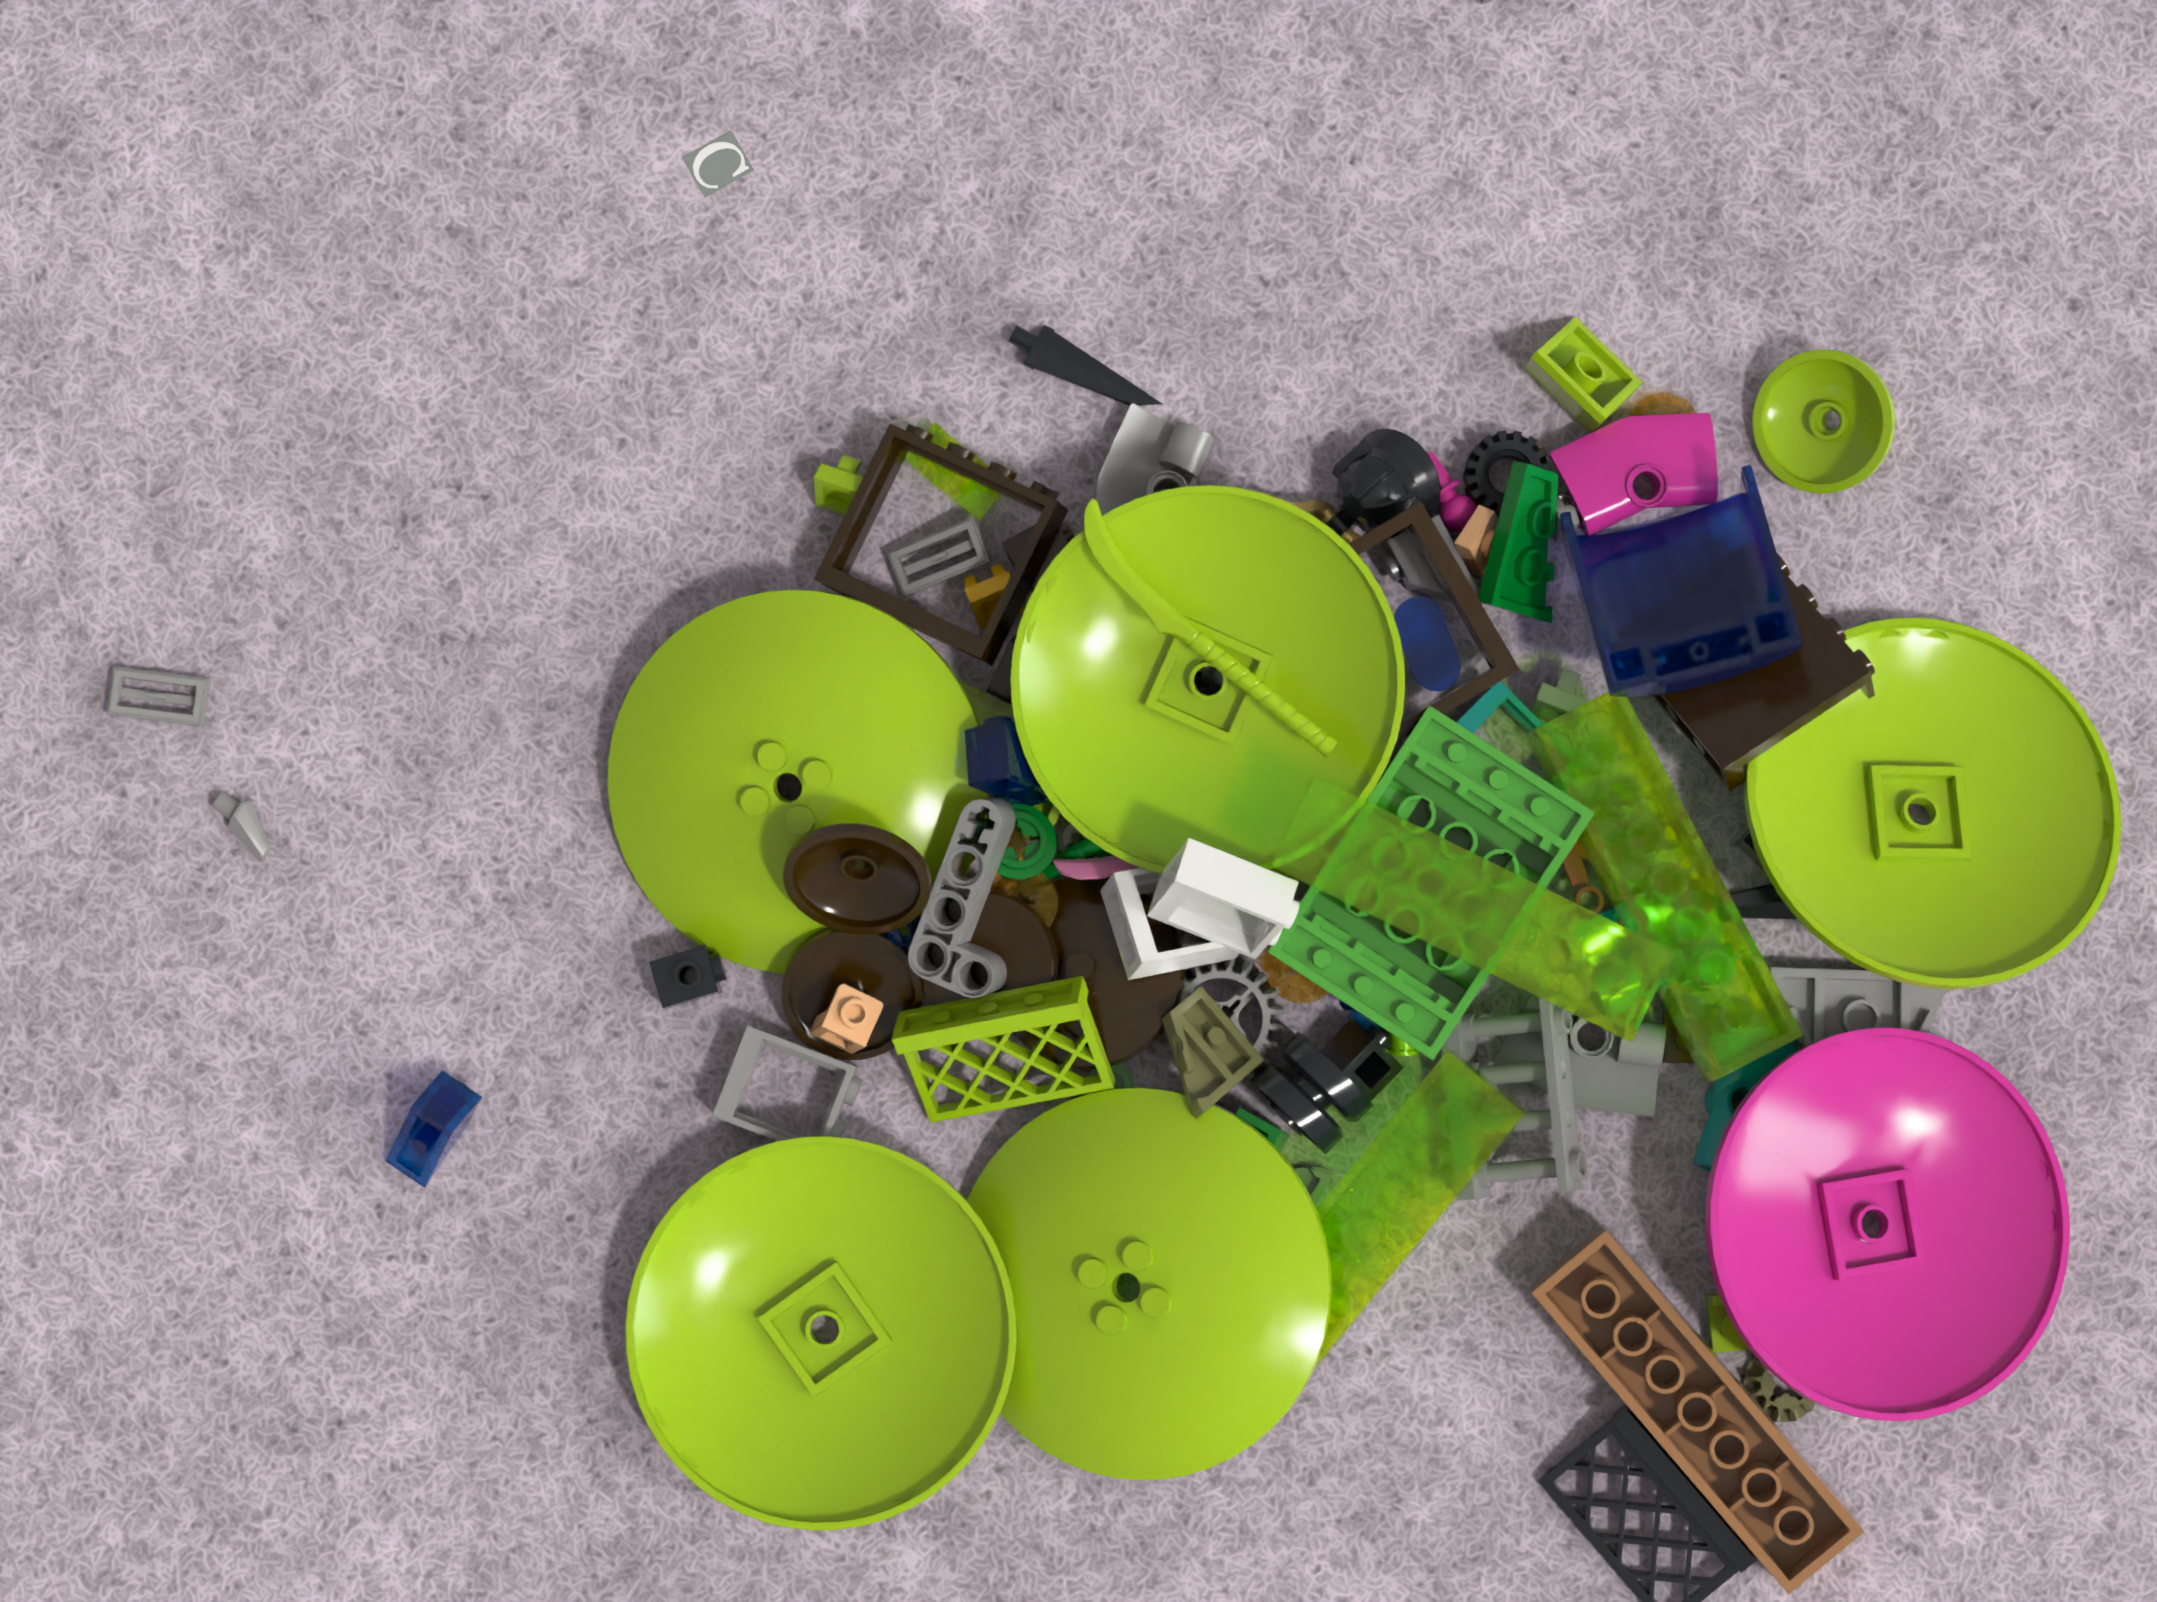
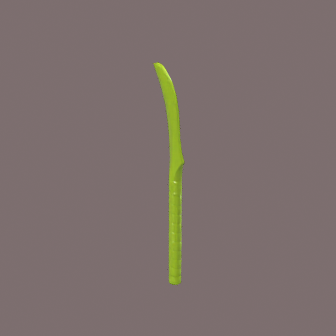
(1171, 622)

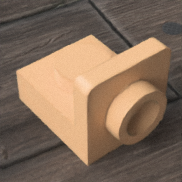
(1476, 540)
(848, 1019)

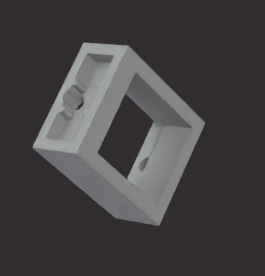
(743, 1069)

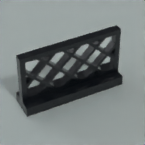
(1678, 1489)

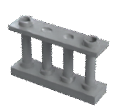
(1555, 1024)

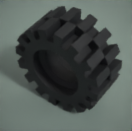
(1490, 450)

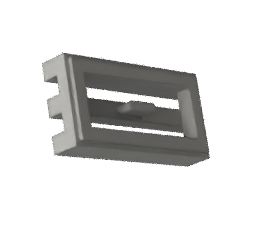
(976, 542)
(199, 702)

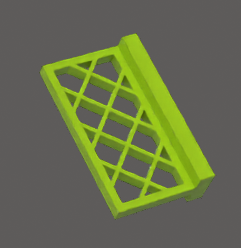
(988, 1018)

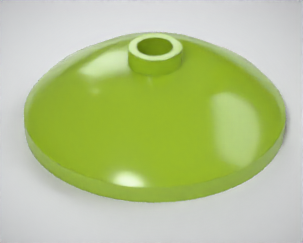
(1794, 429)

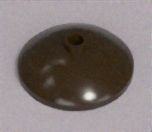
(857, 878)

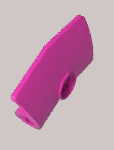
(1668, 449)

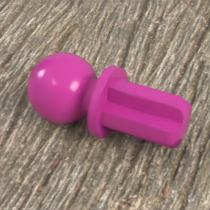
(1455, 507)

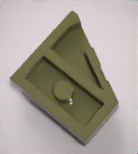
(1207, 1050)

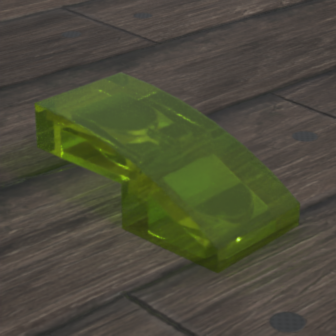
(966, 494)

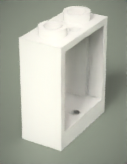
(1224, 899)
(1133, 933)

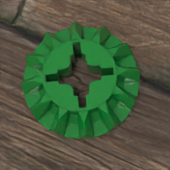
(1036, 856)

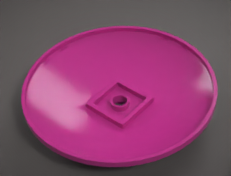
(1964, 1210)

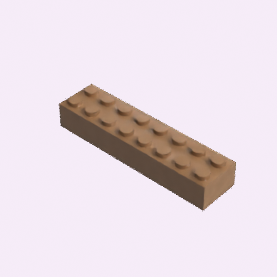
(1696, 1409)

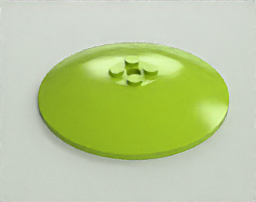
(766, 692)
(1115, 705)
(2012, 795)
(1223, 1266)
(730, 1352)

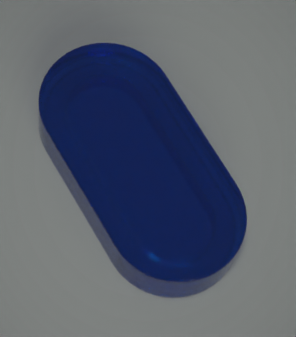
(1427, 644)

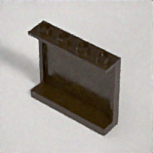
(1754, 711)

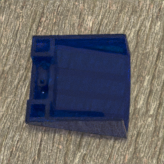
(1684, 596)

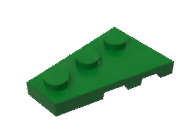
(1519, 549)

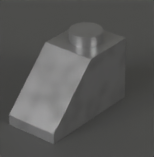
(1407, 562)

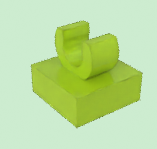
(837, 486)

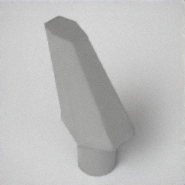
(244, 824)

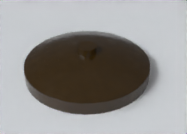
(1123, 1009)

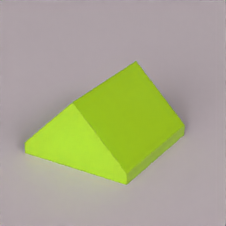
(1582, 375)

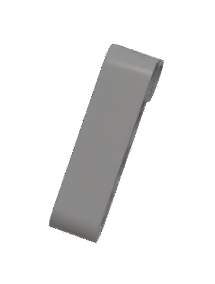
(971, 895)

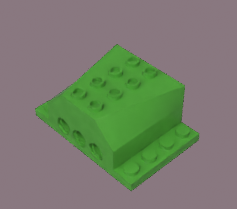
(1473, 799)

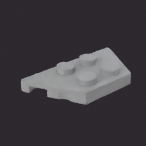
(1849, 1000)

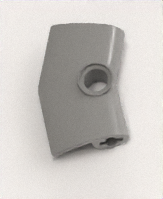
(1149, 456)
(1612, 1078)

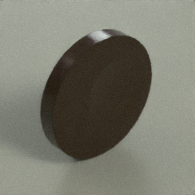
(1013, 933)
(860, 961)

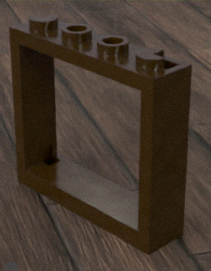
(867, 503)
(1461, 596)

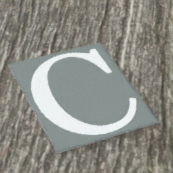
(718, 163)

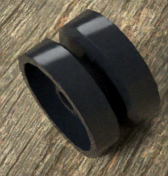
(1313, 1090)

